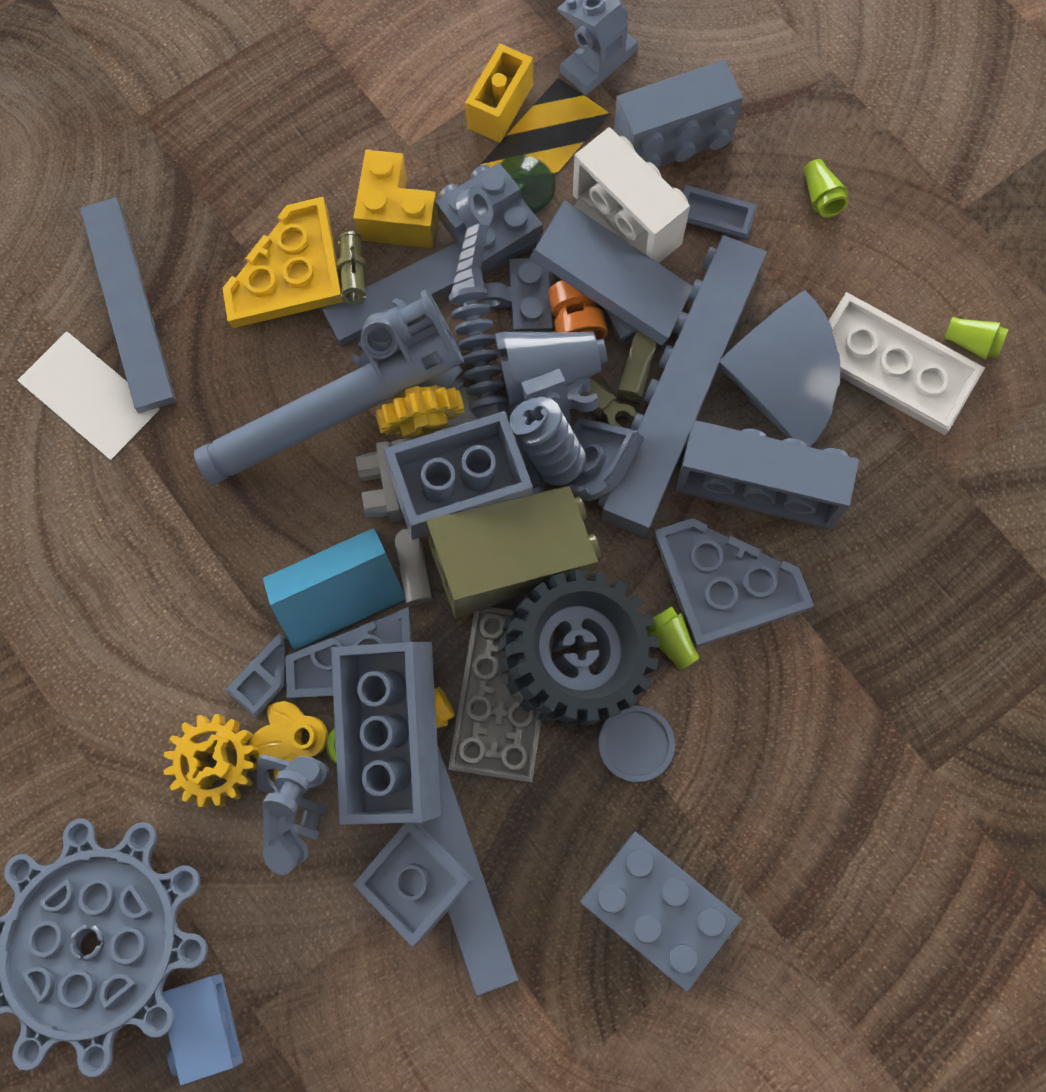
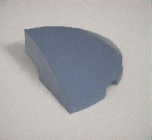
(789, 368)

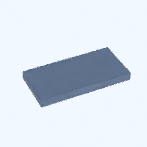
(612, 272)

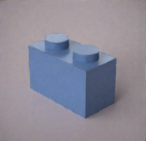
(203, 1030)

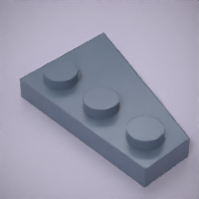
(311, 668)

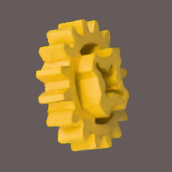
(420, 411)
(200, 773)

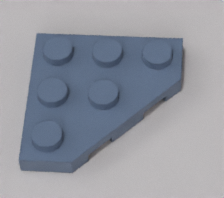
(726, 582)

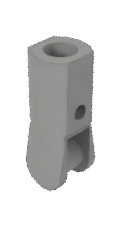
(413, 569)

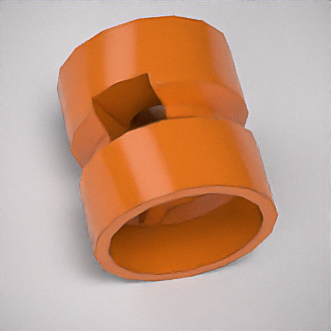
(575, 311)

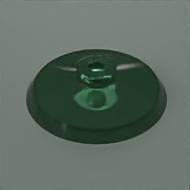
(533, 179)

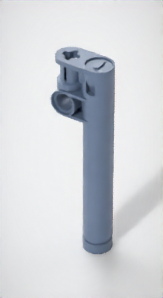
(415, 353)

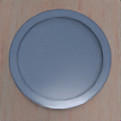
(637, 744)

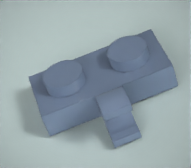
(525, 296)
(568, 397)

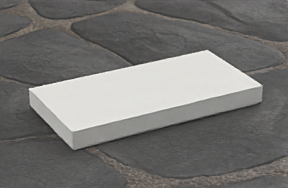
(901, 364)

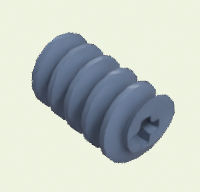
(548, 440)

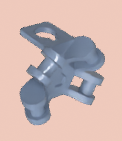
(282, 845)

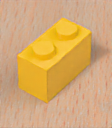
(499, 93)

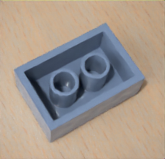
(680, 114)
(456, 471)
(660, 911)

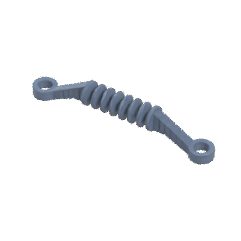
(468, 289)

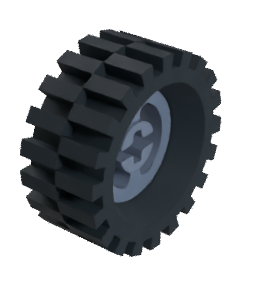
(608, 620)

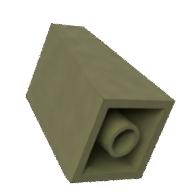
(510, 548)

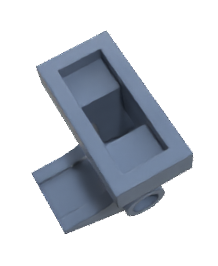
(600, 28)

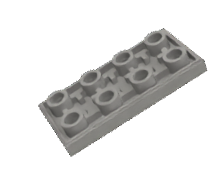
(491, 727)

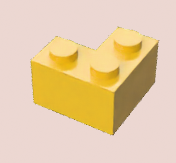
(387, 209)

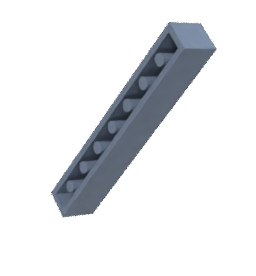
(684, 383)

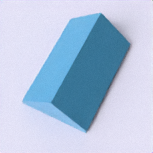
(333, 590)

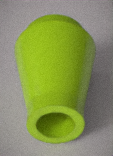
(825, 190)
(977, 336)
(674, 638)

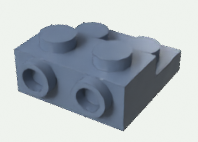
(512, 219)

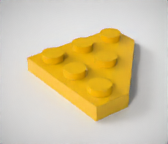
(288, 269)

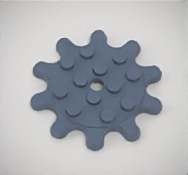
(121, 983)

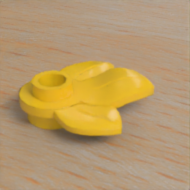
(284, 734)

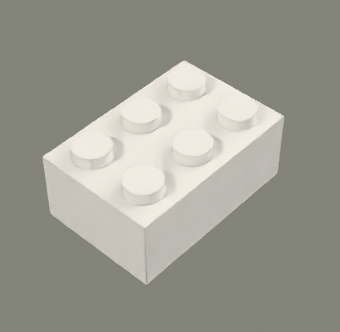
(630, 195)

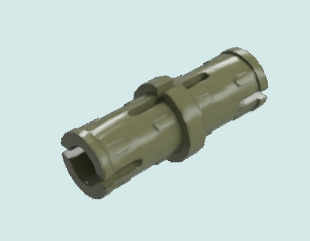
(351, 274)

